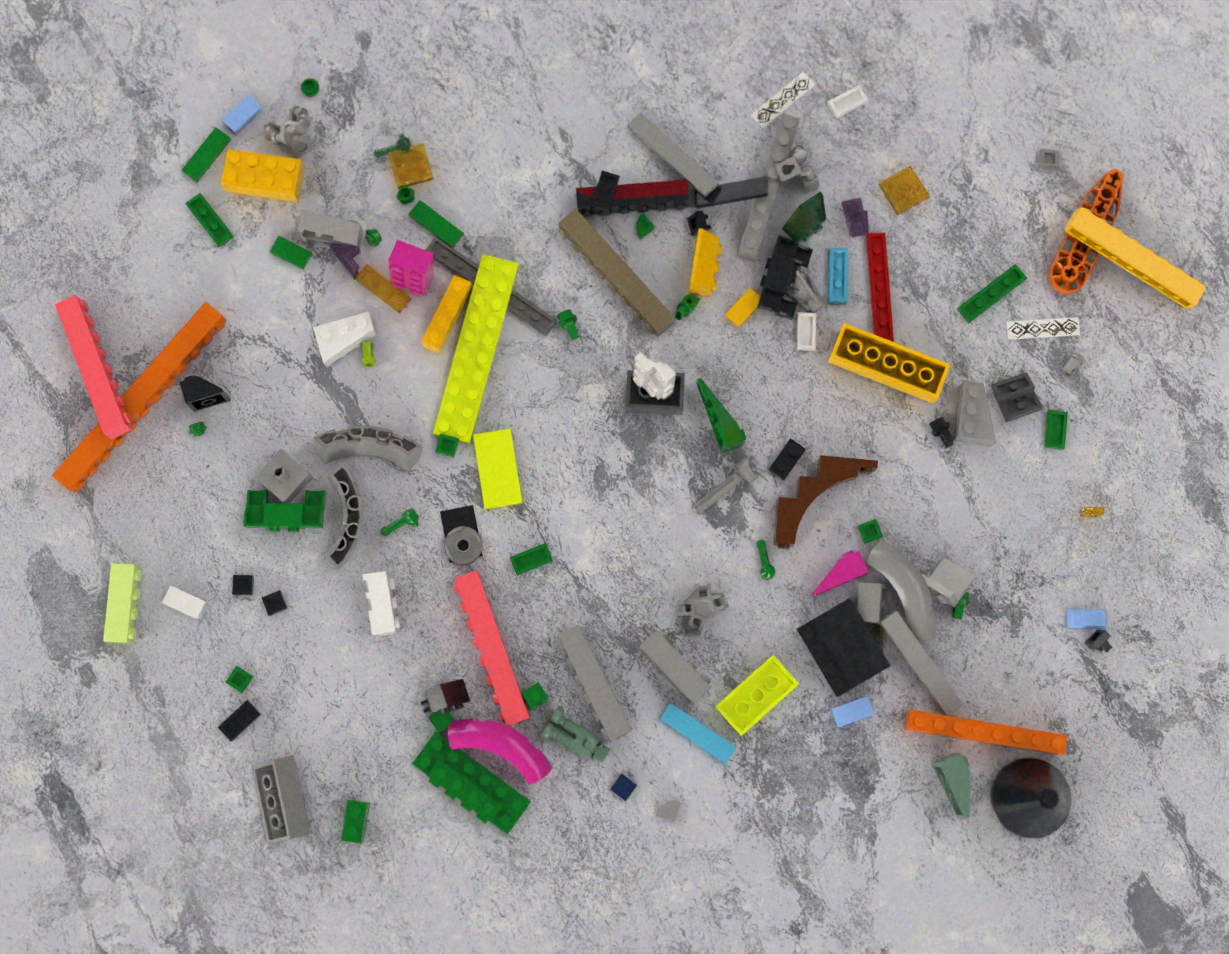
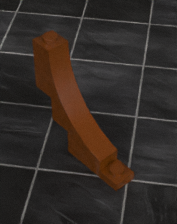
(830, 473)

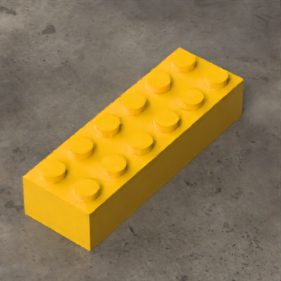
(889, 363)

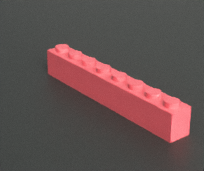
(93, 367)
(492, 649)

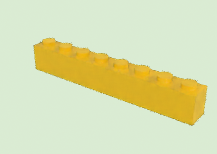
(1134, 258)

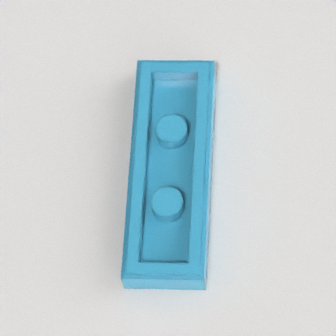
(838, 276)

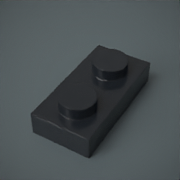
(787, 459)

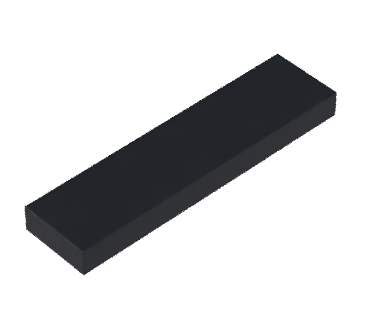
(733, 192)

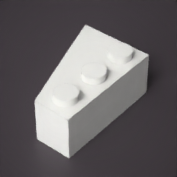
(342, 336)
(381, 603)

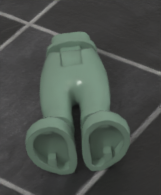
(584, 744)

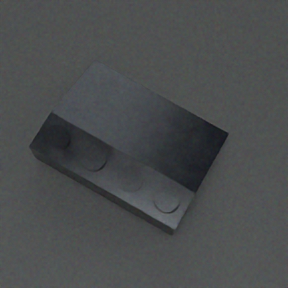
(843, 647)

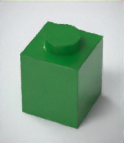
(535, 696)

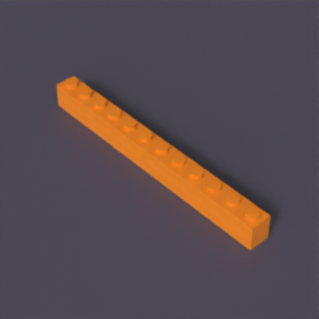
(142, 395)

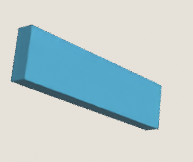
(698, 733)

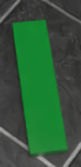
(992, 293)

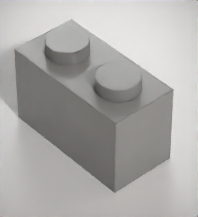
(872, 602)

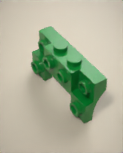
(284, 515)

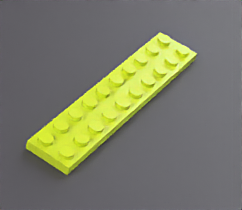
(476, 348)

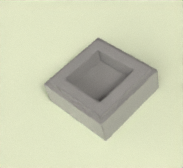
(1048, 159)

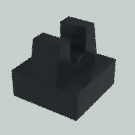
(697, 221)
(1099, 641)

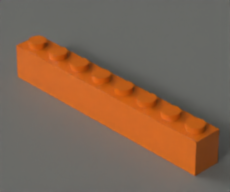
(985, 732)

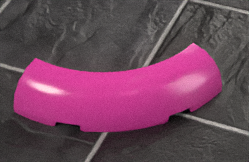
(503, 742)

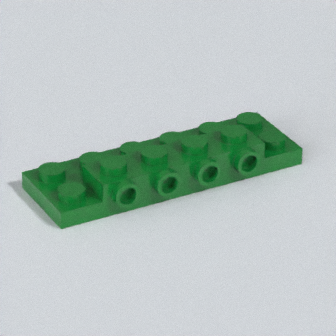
(471, 783)

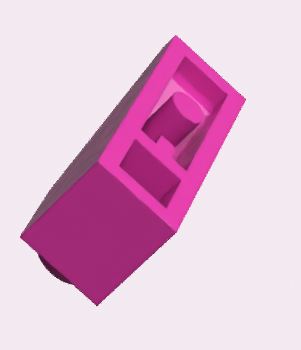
(845, 570)

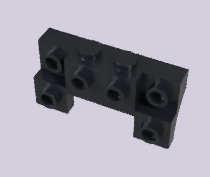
(777, 278)

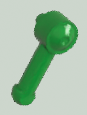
(408, 517)
(767, 571)

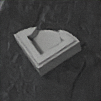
(669, 810)

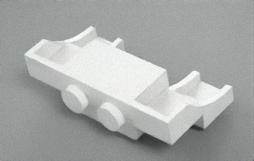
(653, 377)

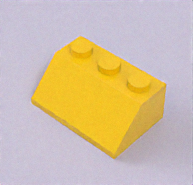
(705, 264)

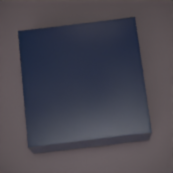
(623, 787)

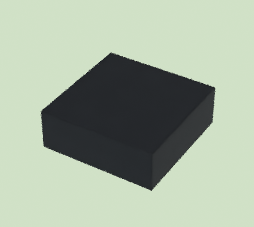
(243, 585)
(274, 603)

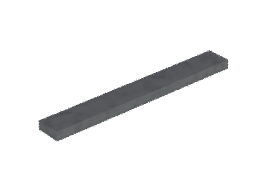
(468, 270)

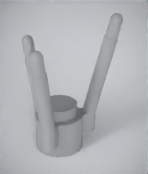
(815, 301)

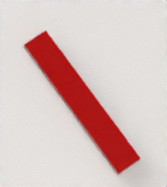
(879, 285)

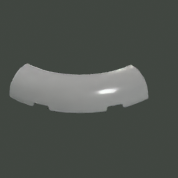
(368, 442)
(351, 516)
(909, 586)

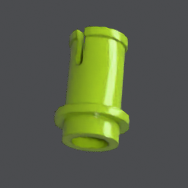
(367, 354)

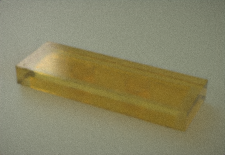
(383, 289)

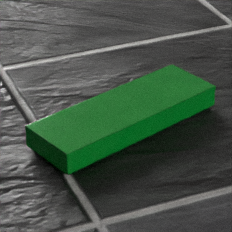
(206, 154)
(209, 220)
(436, 224)

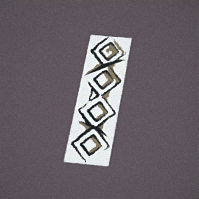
(782, 99)
(1043, 328)

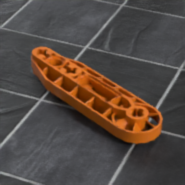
(1064, 265)

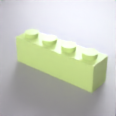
(121, 603)

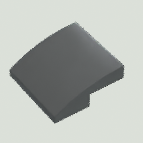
(1016, 397)

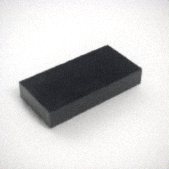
(605, 191)
(239, 720)

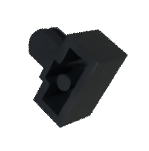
(446, 697)

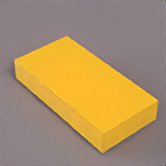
(743, 308)

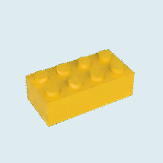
(262, 175)

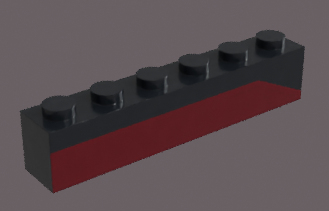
(637, 197)

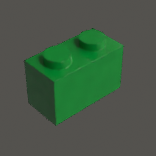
(355, 821)

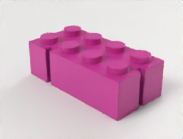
(411, 268)

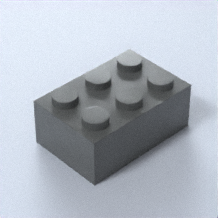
(640, 401)

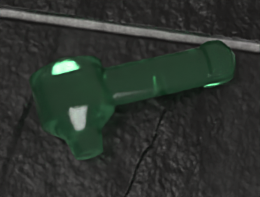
(402, 143)

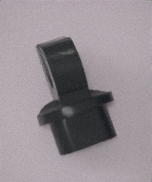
(940, 429)

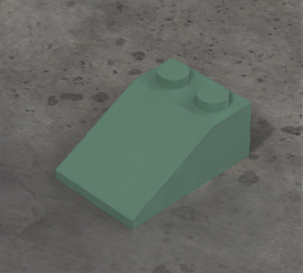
(955, 780)

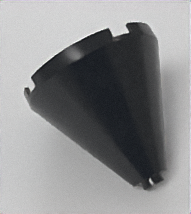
(1031, 798)

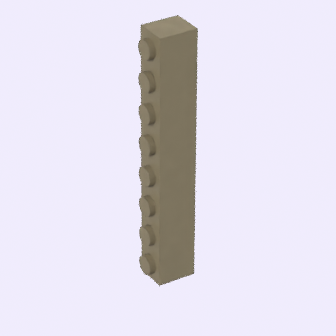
(616, 273)

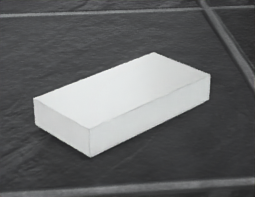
(847, 101)
(806, 331)
(184, 602)

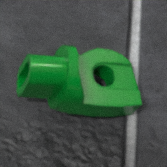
(685, 308)
(568, 321)
(959, 608)

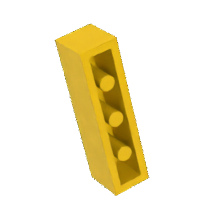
(447, 314)

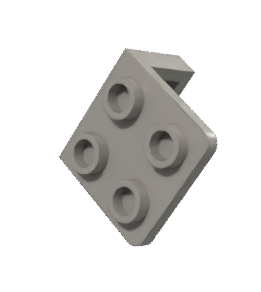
(949, 582)

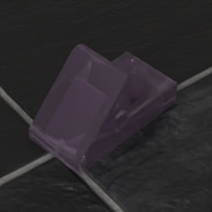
(855, 217)
(346, 253)

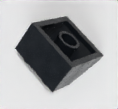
(201, 393)

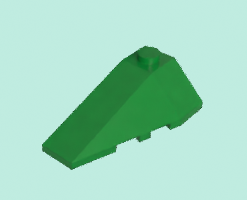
(724, 426)

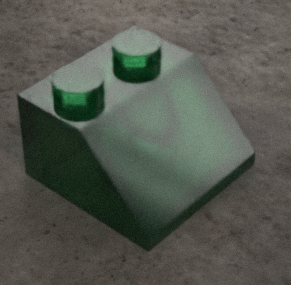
(806, 219)

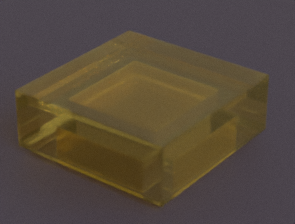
(1092, 511)

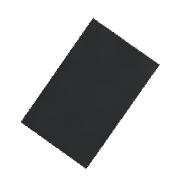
(459, 517)

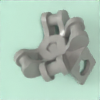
(291, 131)
(798, 157)
(701, 606)

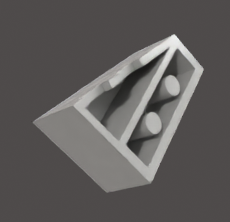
(325, 230)
(973, 416)

